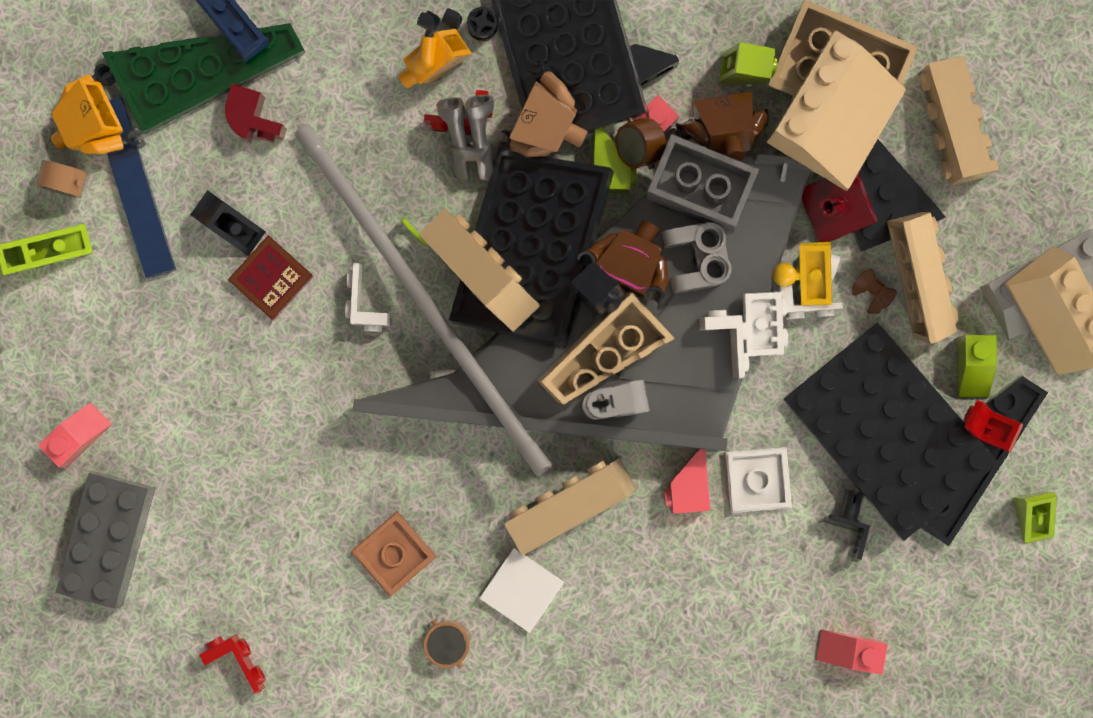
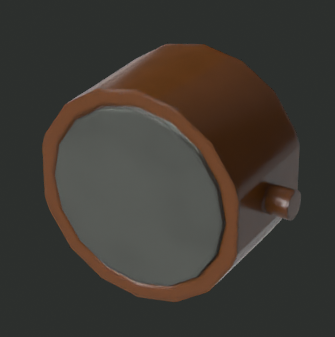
(640, 142)

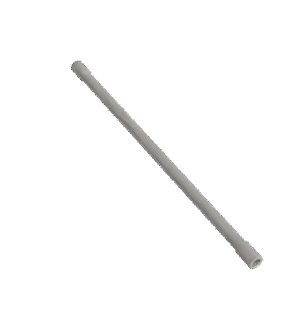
(529, 449)

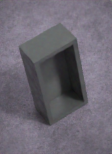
(105, 540)

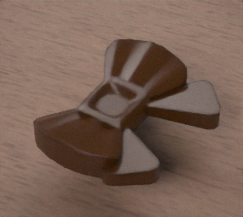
(882, 295)

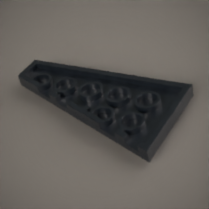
(891, 195)
(1015, 401)

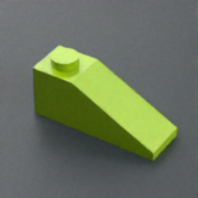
(44, 249)

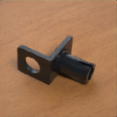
(849, 520)

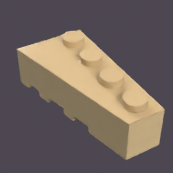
(957, 122)
(479, 269)
(605, 350)
(570, 506)

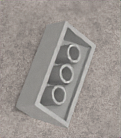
(1002, 301)

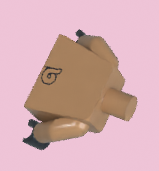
(545, 118)

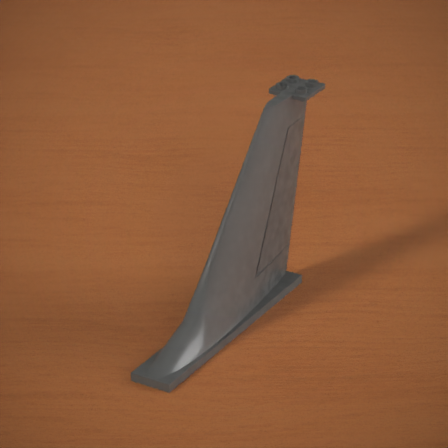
(685, 380)

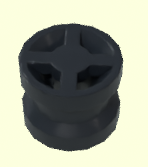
(483, 18)

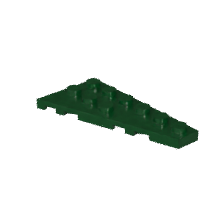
(187, 73)

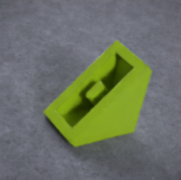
(1036, 515)

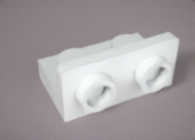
(765, 323)

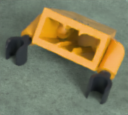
(437, 50)
(87, 118)

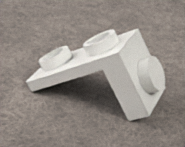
(798, 311)
(370, 320)
(738, 331)

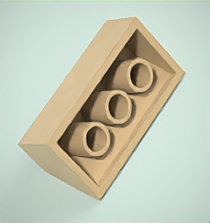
(923, 277)
(1057, 309)

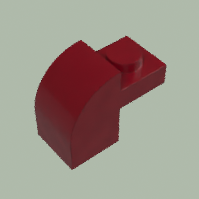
(243, 116)

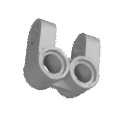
(703, 254)
(621, 401)

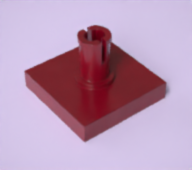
(837, 211)

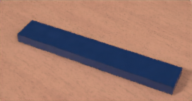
(139, 202)

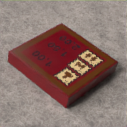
(270, 277)

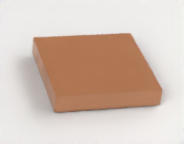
(393, 554)

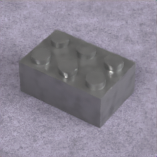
(702, 183)

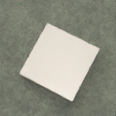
(758, 480)
(522, 590)

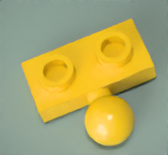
(813, 273)

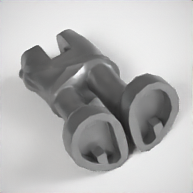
(477, 110)

